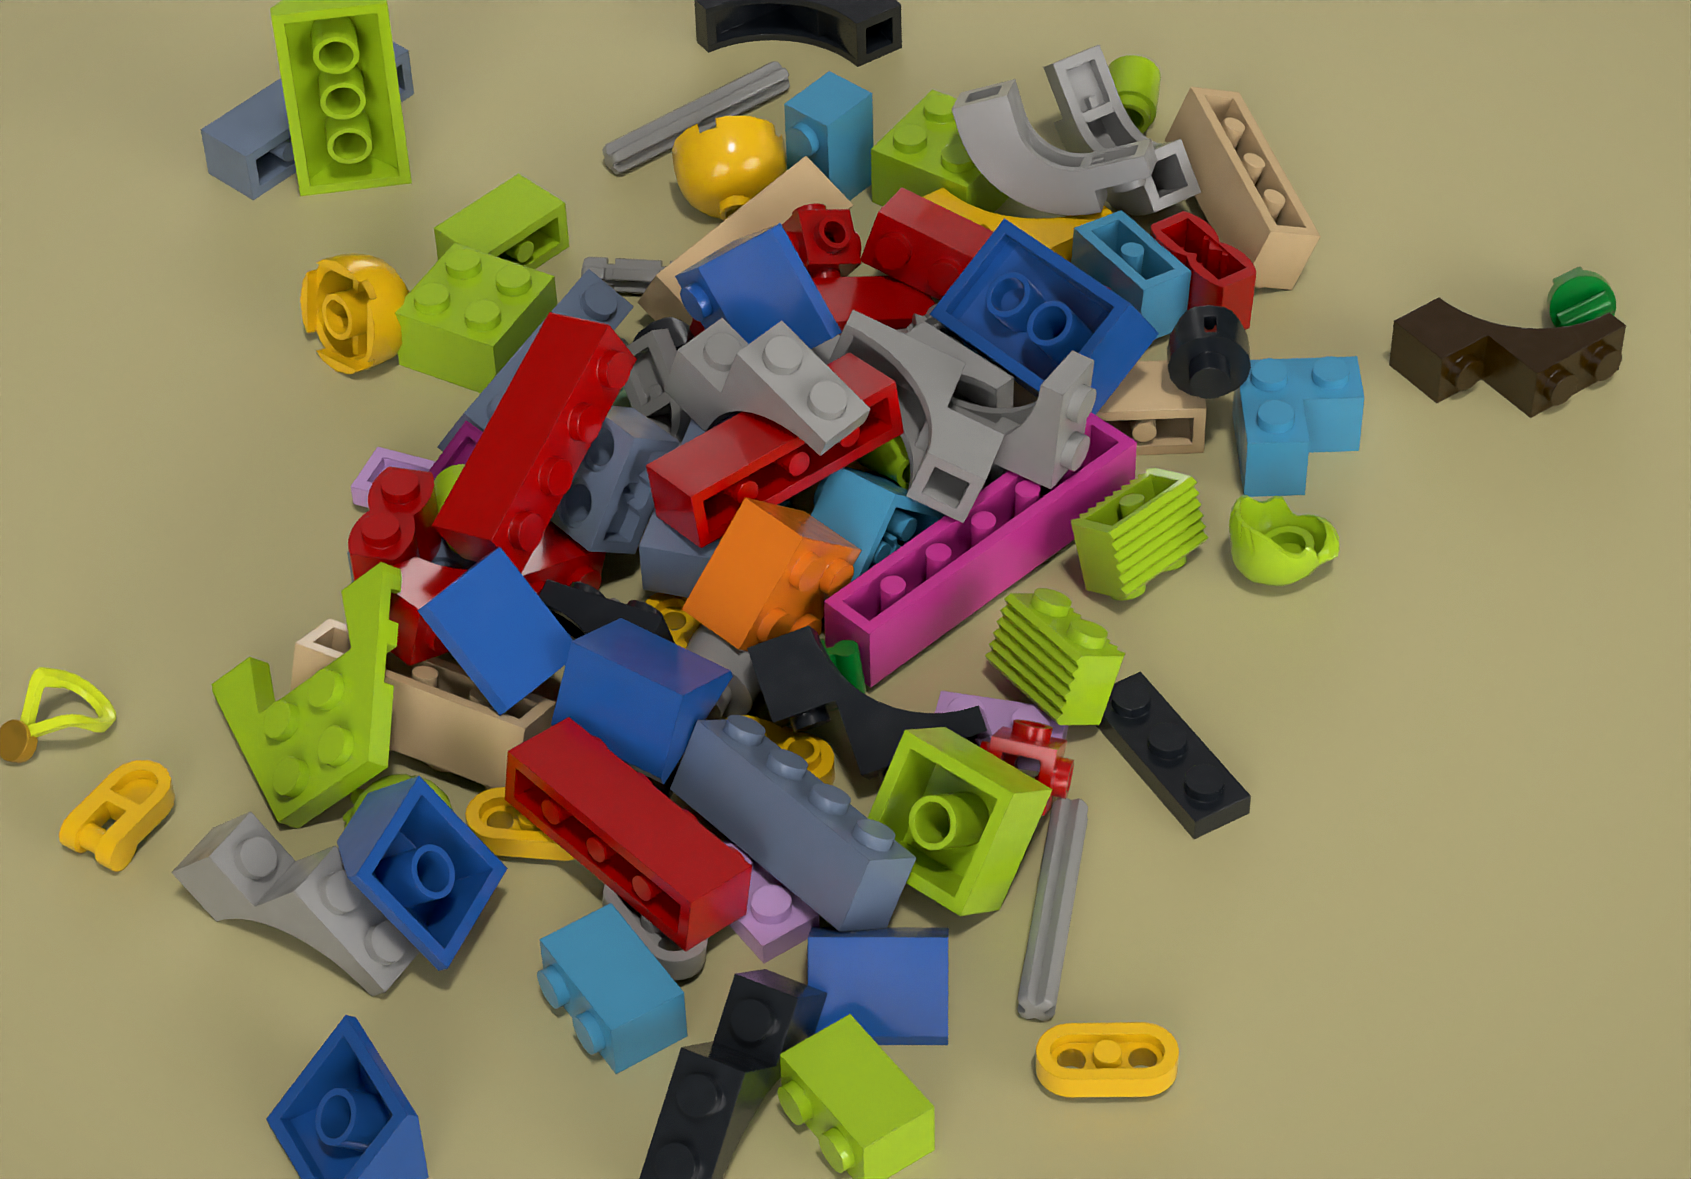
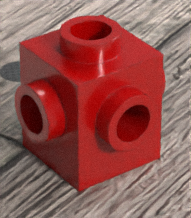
(824, 240)
(1035, 742)

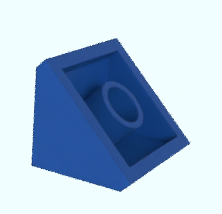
(498, 630)
(638, 694)
(885, 979)
(349, 1115)

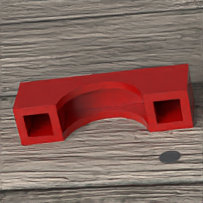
(555, 559)

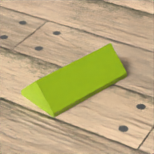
(341, 94)

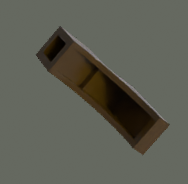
(1530, 367)

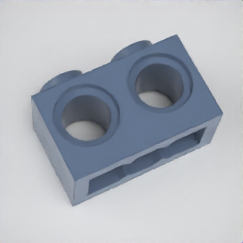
(611, 488)

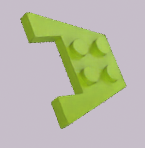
(332, 726)

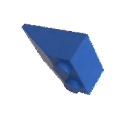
(1034, 307)

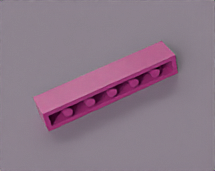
(963, 566)

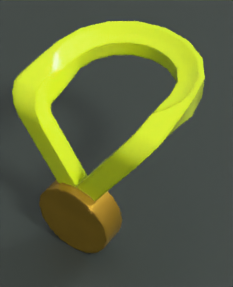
(20, 736)

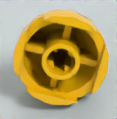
(727, 163)
(353, 310)

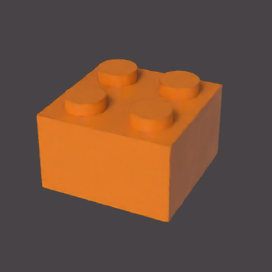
(770, 575)

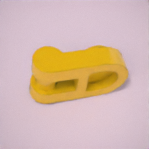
(134, 796)

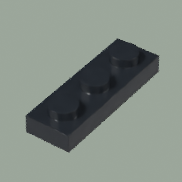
(1171, 758)

